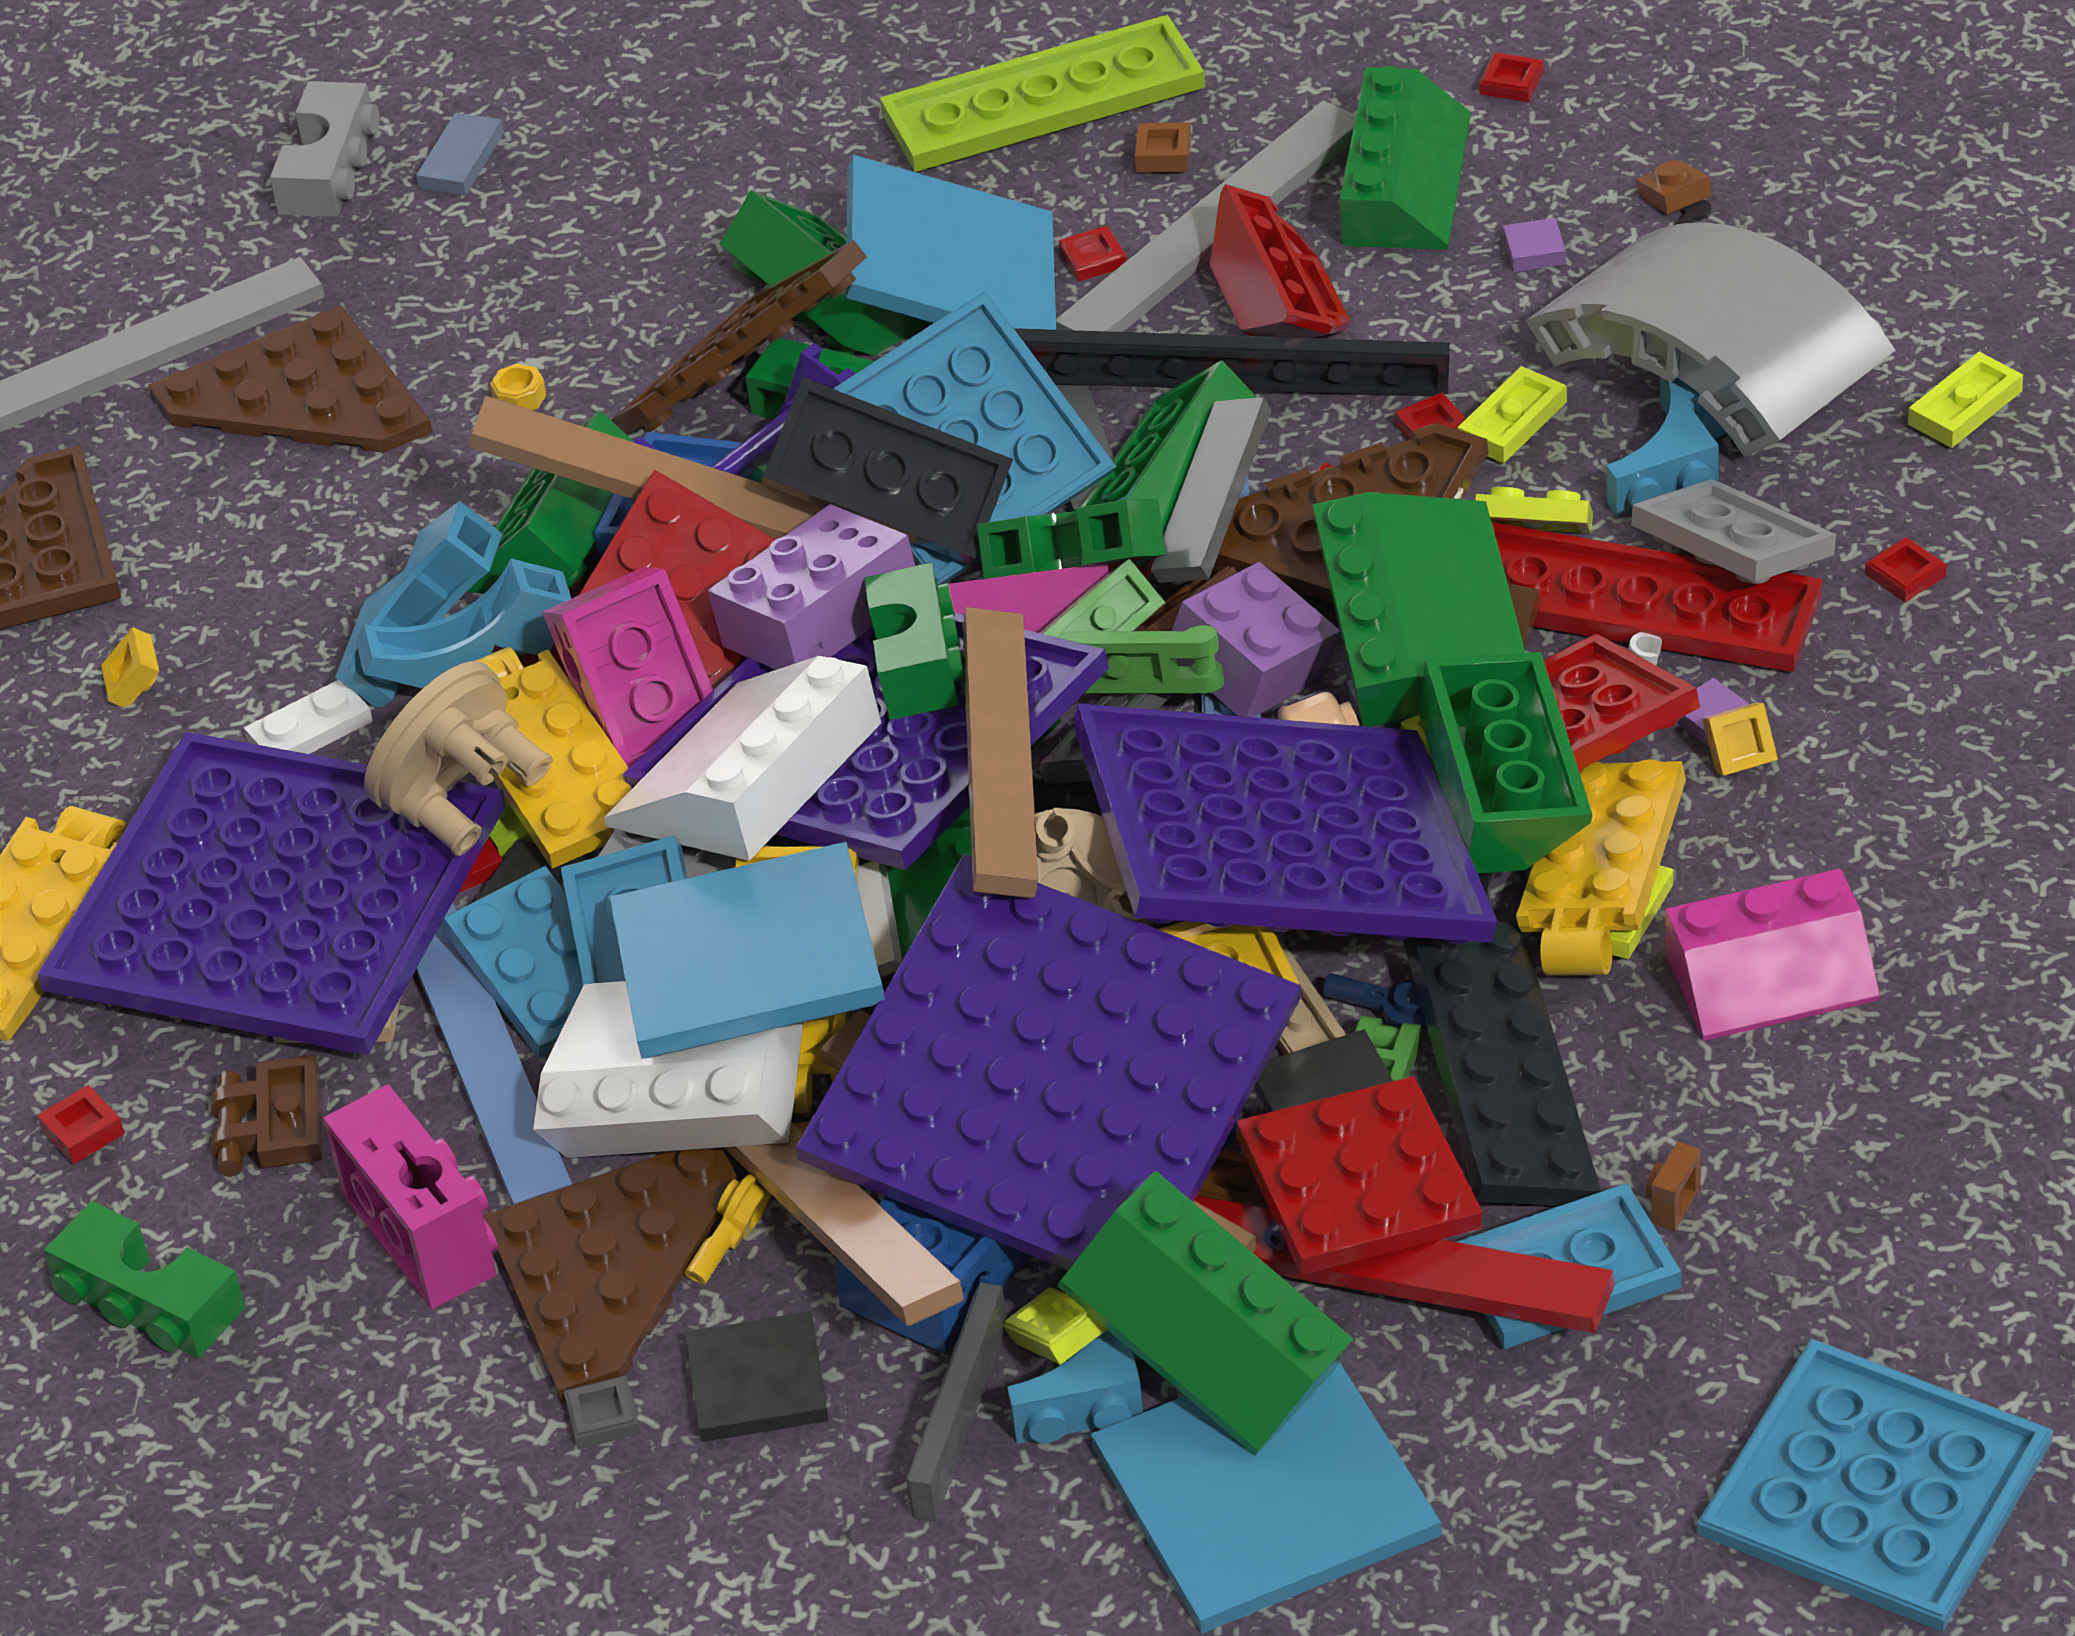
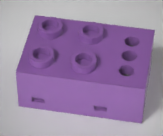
(807, 589)

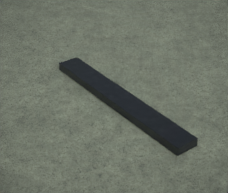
(1258, 361)

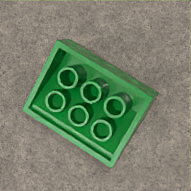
(1411, 587)

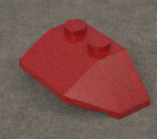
(1271, 271)

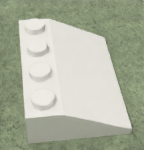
(754, 758)
(609, 1101)

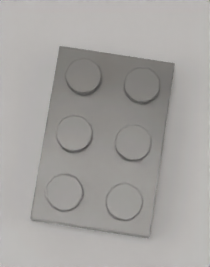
(1733, 531)

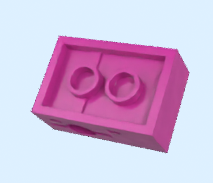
(630, 658)
(412, 1196)

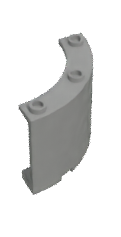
(1727, 315)

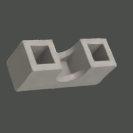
(333, 132)

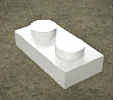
(312, 720)

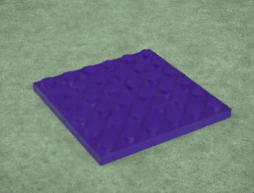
(911, 770)
(1281, 825)
(265, 897)
(1045, 1067)

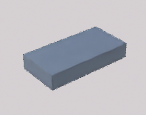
(460, 153)

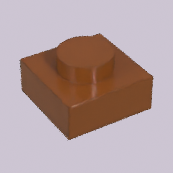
(1163, 147)
(1674, 186)
(1674, 1185)

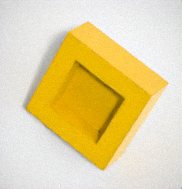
(130, 668)
(1740, 738)

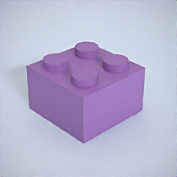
(1266, 637)

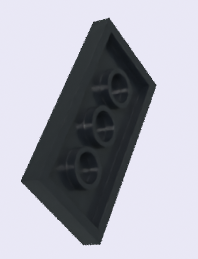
(887, 469)

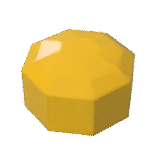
(519, 386)

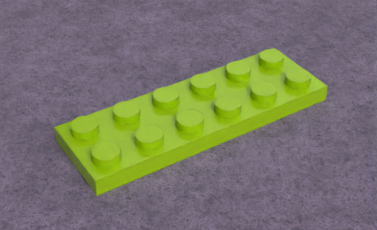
(1042, 93)

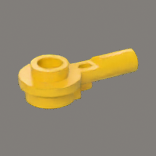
(741, 1208)

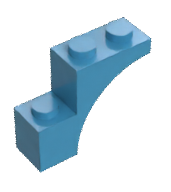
(1674, 458)
(442, 566)
(501, 617)
(1082, 1394)

